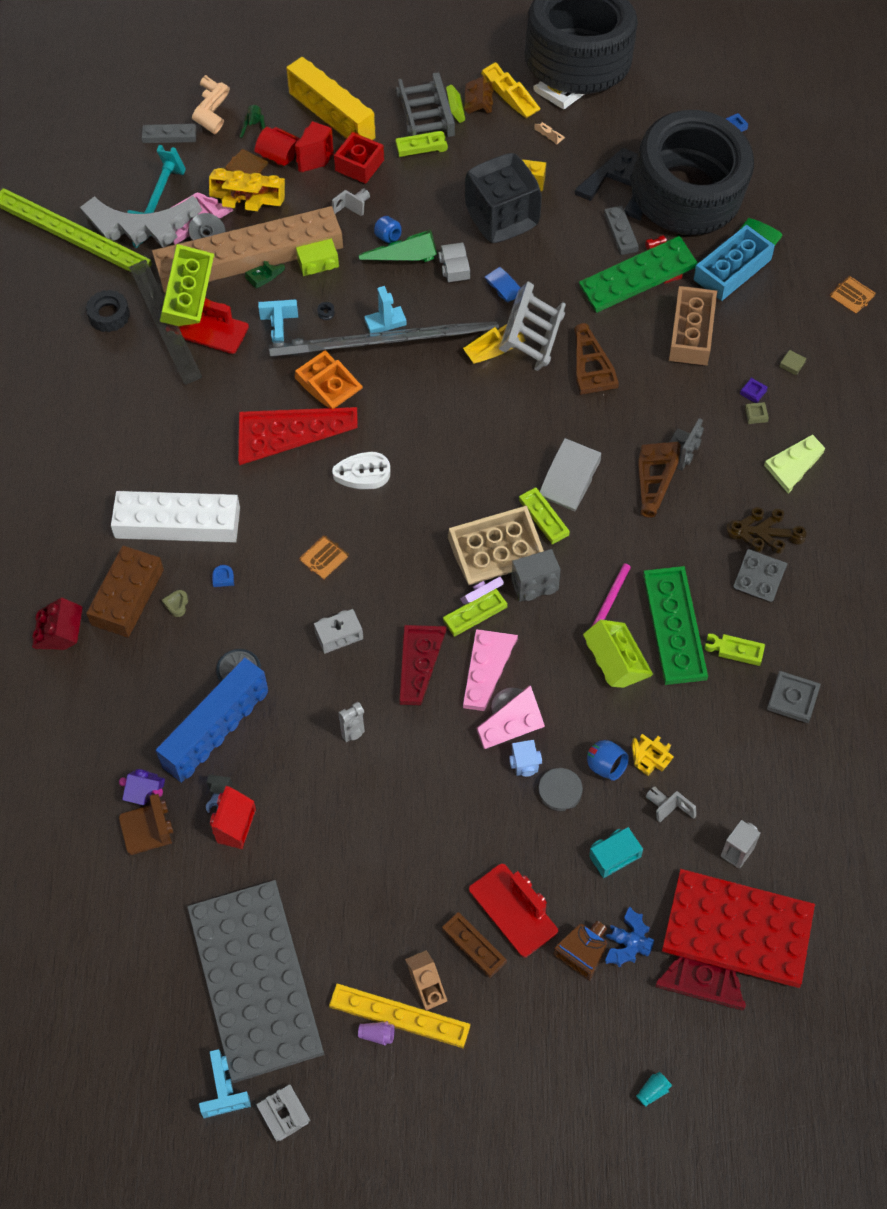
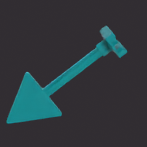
(171, 164)

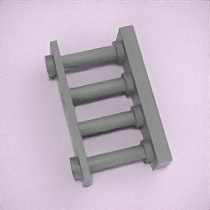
(516, 325)

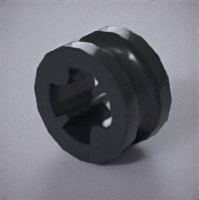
(326, 305)

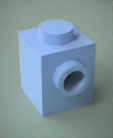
(525, 758)

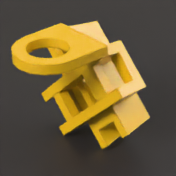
(649, 757)

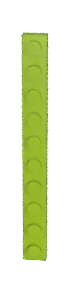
(69, 230)

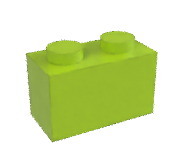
(317, 257)

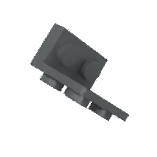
(688, 443)
(760, 575)

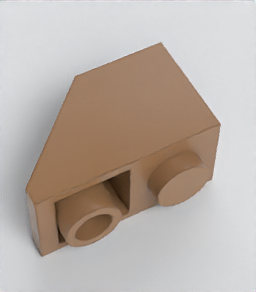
(426, 980)

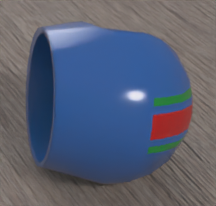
(602, 757)

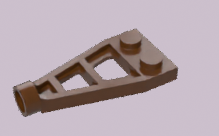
(597, 380)
(656, 454)

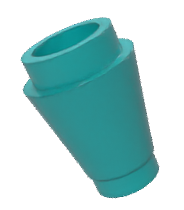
(654, 1089)

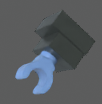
(216, 785)

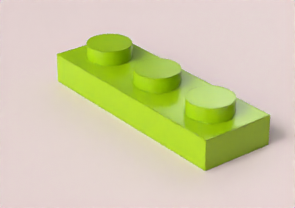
(544, 516)
(475, 612)

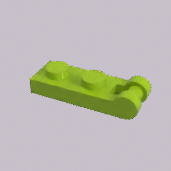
(421, 143)

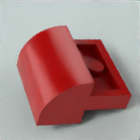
(276, 145)

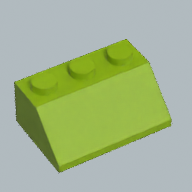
(617, 653)

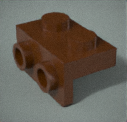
(478, 95)

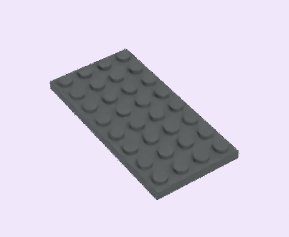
(255, 981)

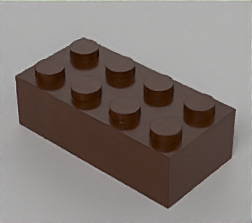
(125, 591)

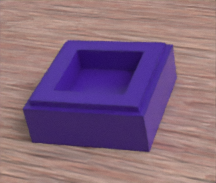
(753, 390)

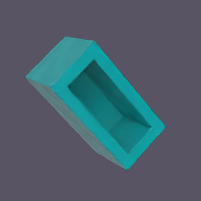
(615, 852)

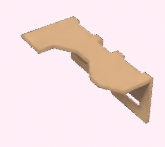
(549, 133)

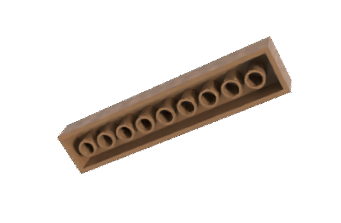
(251, 246)

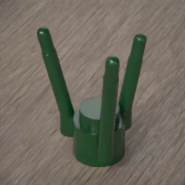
(253, 117)

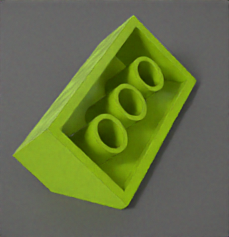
(186, 286)

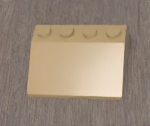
(492, 543)

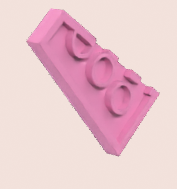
(488, 659)

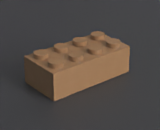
(693, 325)

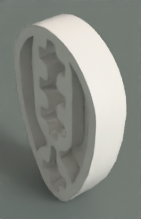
(364, 461)

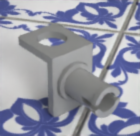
(350, 201)
(667, 805)

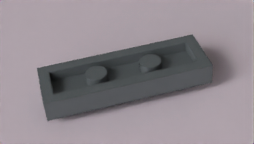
(169, 133)
(621, 230)

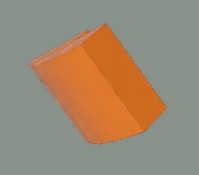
(327, 380)

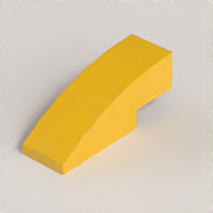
(488, 345)

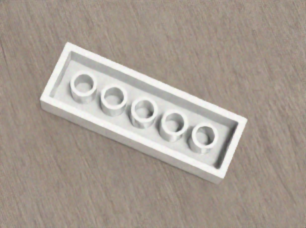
(175, 516)

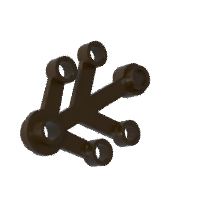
(741, 529)

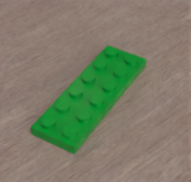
(638, 274)
(675, 625)

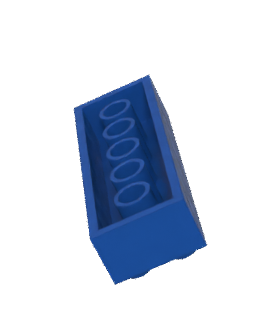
(212, 720)

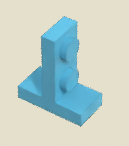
(277, 312)
(387, 317)
(224, 1087)

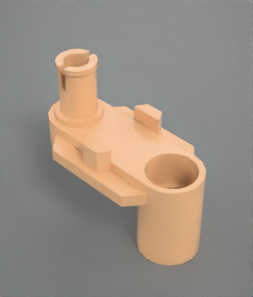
(204, 112)

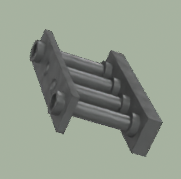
(443, 110)

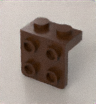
(146, 827)

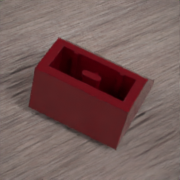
(57, 625)

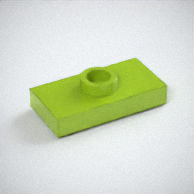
(455, 103)

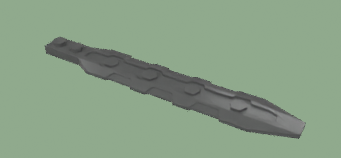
(301, 346)

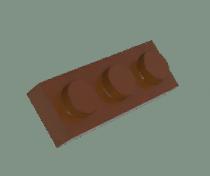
(474, 945)

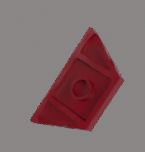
(703, 982)

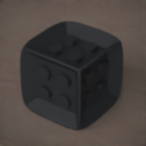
(503, 197)

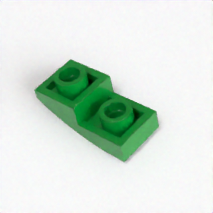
(764, 230)

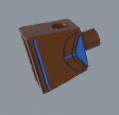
(583, 949)

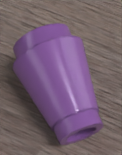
(377, 1032)

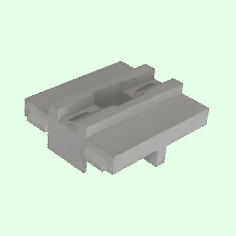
(277, 1125)

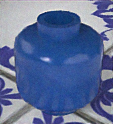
(387, 229)

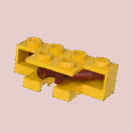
(249, 187)

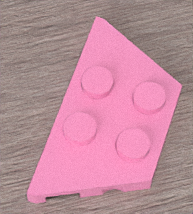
(208, 205)

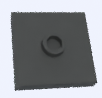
(793, 696)

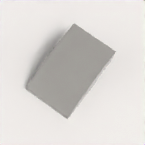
(570, 474)

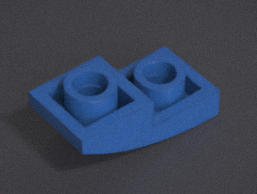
(503, 283)

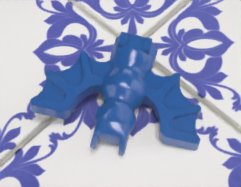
(634, 941)

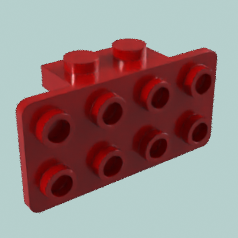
(216, 328)
(514, 908)

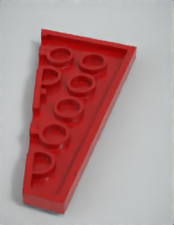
(281, 430)

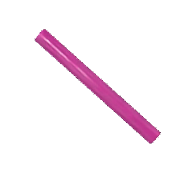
(612, 593)

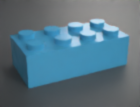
(734, 262)

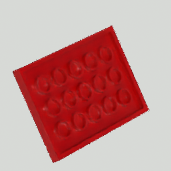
(739, 928)

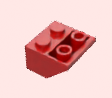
(314, 147)
(232, 818)

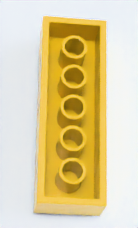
(329, 100)

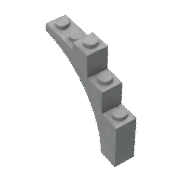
(141, 226)

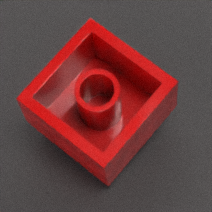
(359, 157)

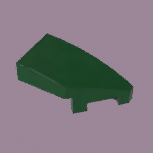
(263, 274)

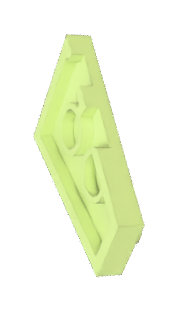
(793, 462)

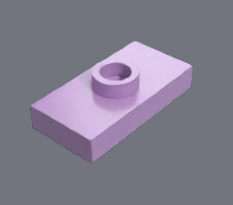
(482, 589)

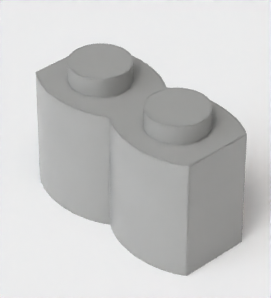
(455, 262)

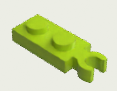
(736, 649)

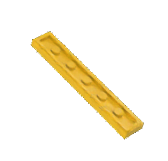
(400, 1015)

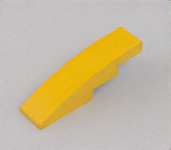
(510, 91)

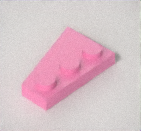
(513, 720)

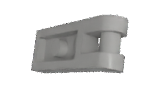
(352, 722)

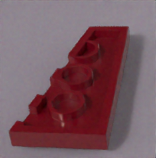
(419, 657)

